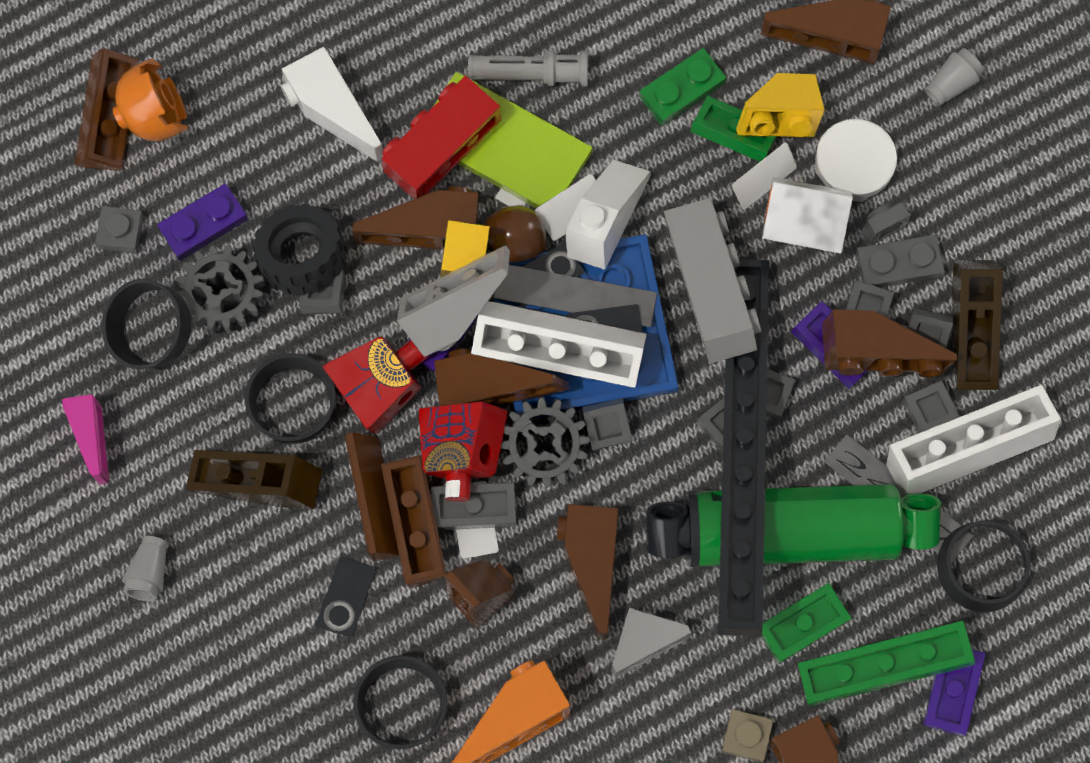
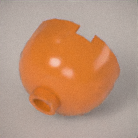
(148, 103)

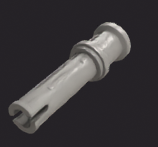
(546, 68)

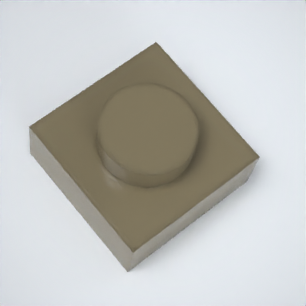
(747, 736)

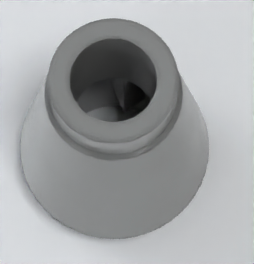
(954, 77)
(146, 571)

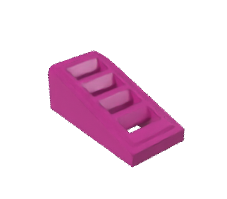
(87, 425)

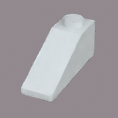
(327, 101)
(604, 213)

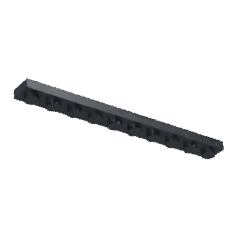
(744, 472)

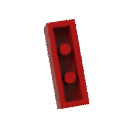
(440, 137)

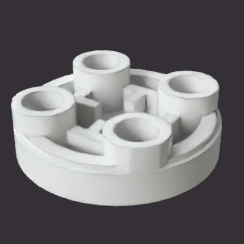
(856, 158)

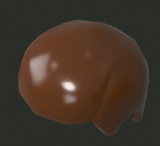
(519, 230)

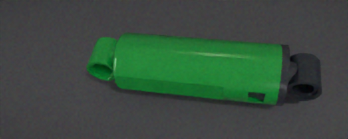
(803, 525)

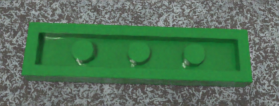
(886, 663)

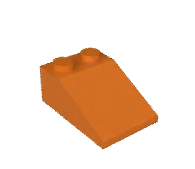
(520, 711)

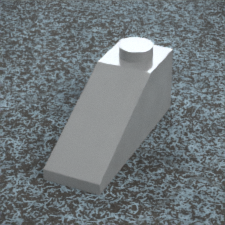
(446, 307)

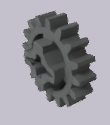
(221, 273)
(531, 456)

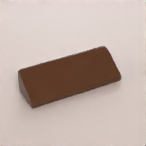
(100, 136)
(371, 494)
(414, 521)

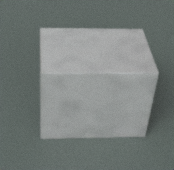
(807, 215)

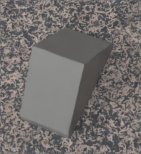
(644, 639)

